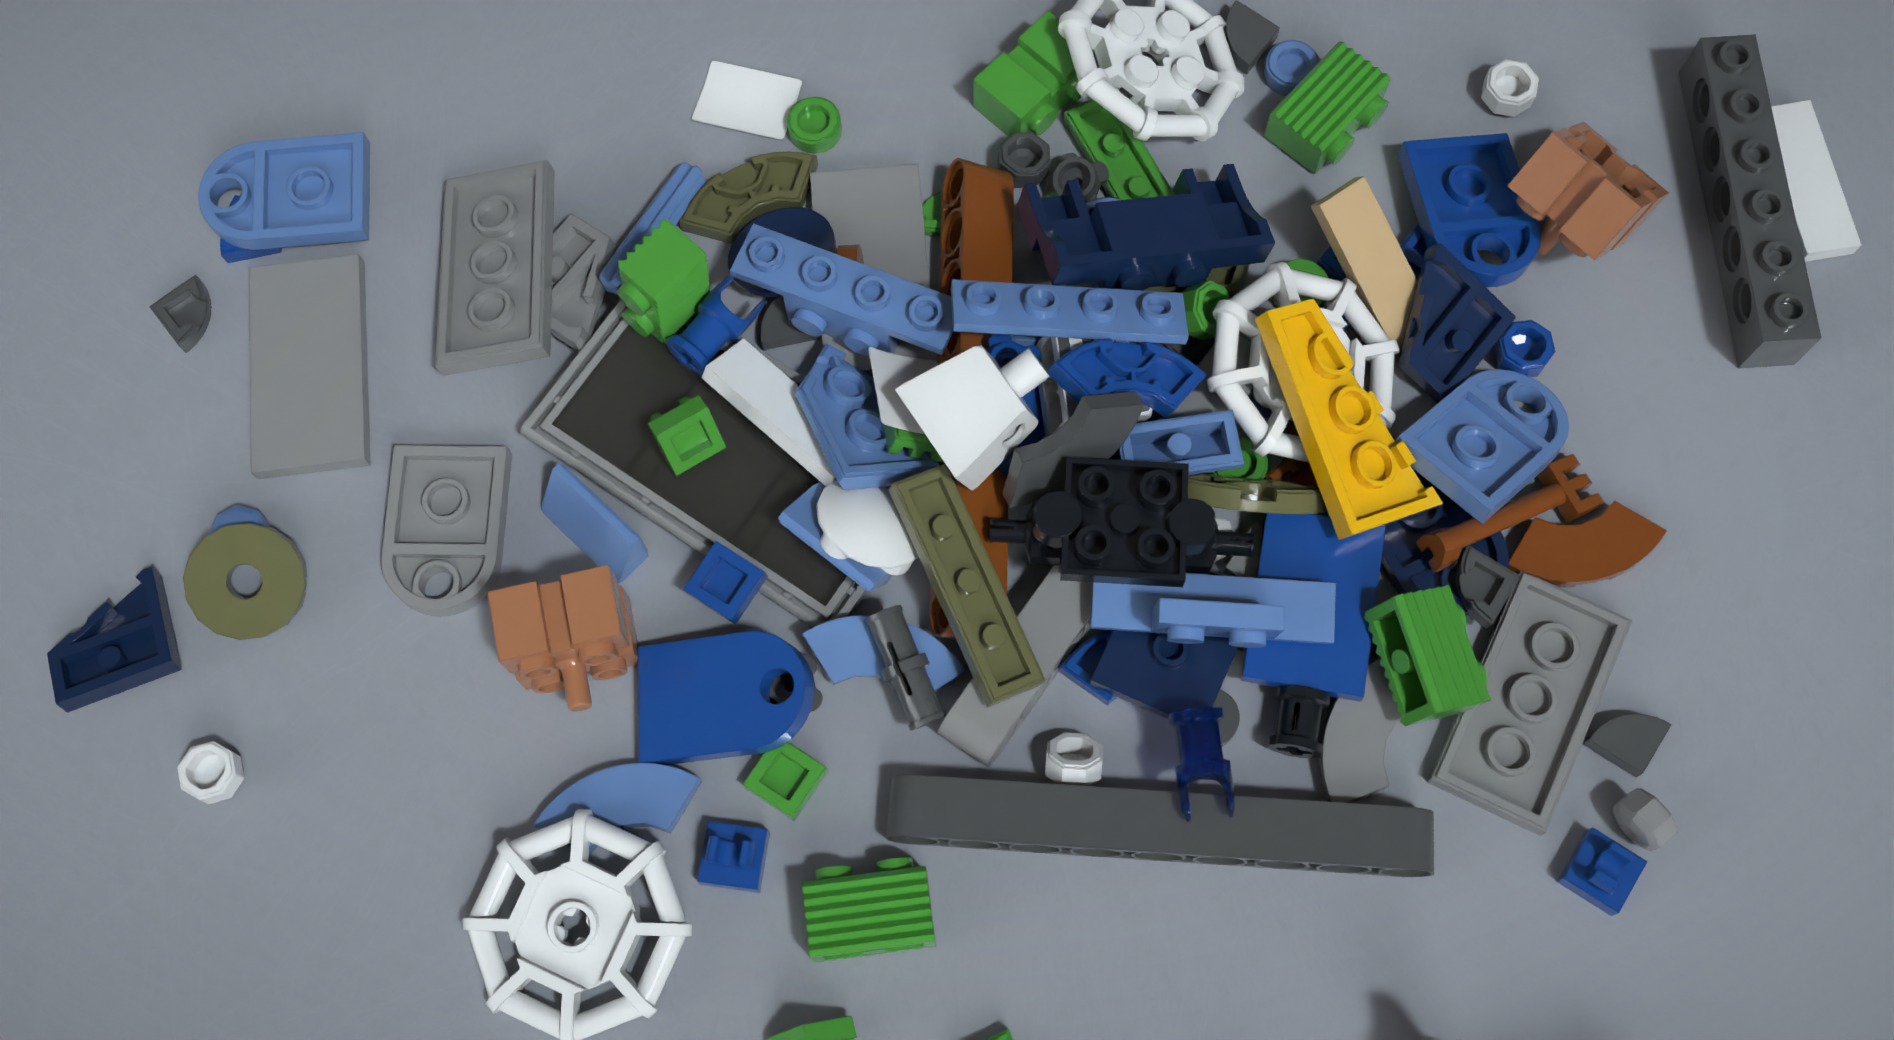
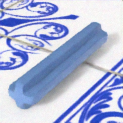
(667, 205)

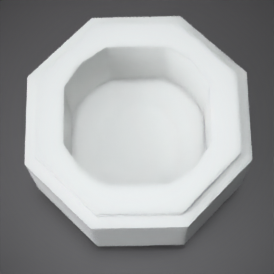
(1509, 88)
(1074, 759)
(210, 772)

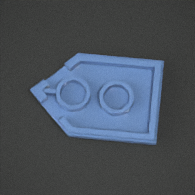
(848, 426)

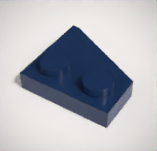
(1449, 324)
(116, 647)

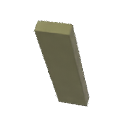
(966, 585)

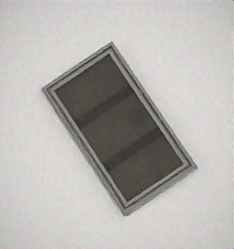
(600, 428)

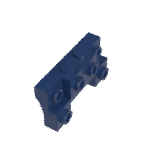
(1146, 239)

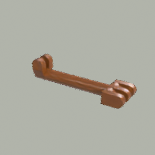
(1557, 492)

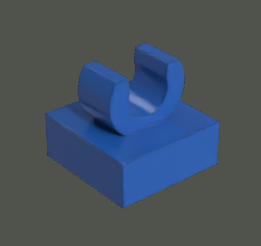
(725, 582)
(733, 857)
(1602, 871)

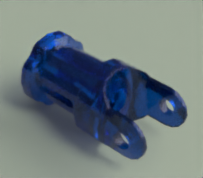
(1201, 754)

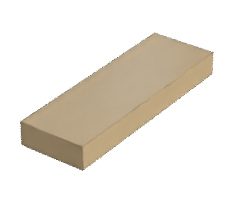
(1369, 254)

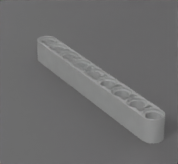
(1054, 622)

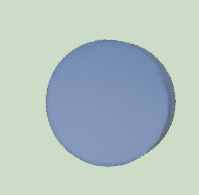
(1288, 65)

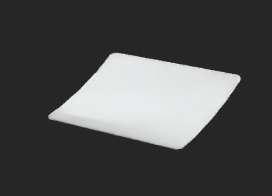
(747, 100)
(888, 374)

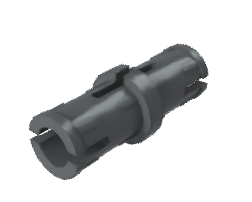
(905, 667)

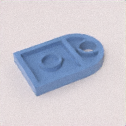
(291, 192)
(1482, 444)

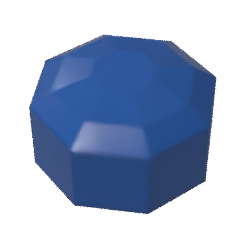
(1524, 348)

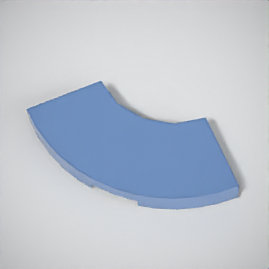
(849, 650)
(627, 797)

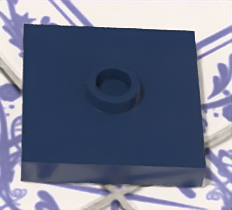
(1163, 673)

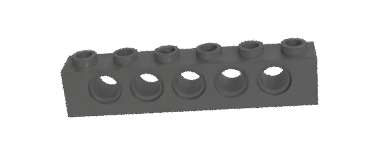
(1748, 203)

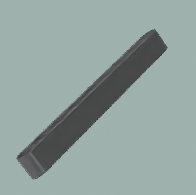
(1153, 828)

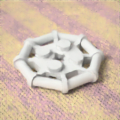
(1153, 87)
(1237, 316)
(612, 920)

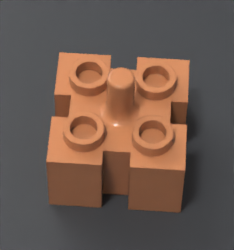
(1586, 192)
(563, 631)

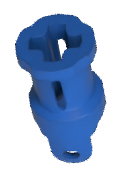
(709, 330)

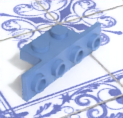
(844, 296)
(1067, 312)
(1220, 606)

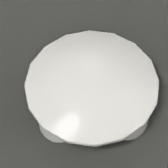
(864, 528)

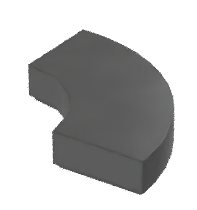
(1093, 431)

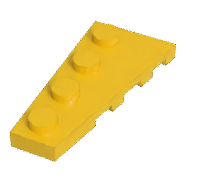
(1349, 449)

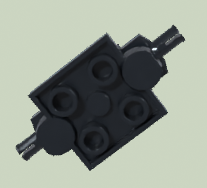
(1122, 525)

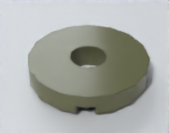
(210, 587)

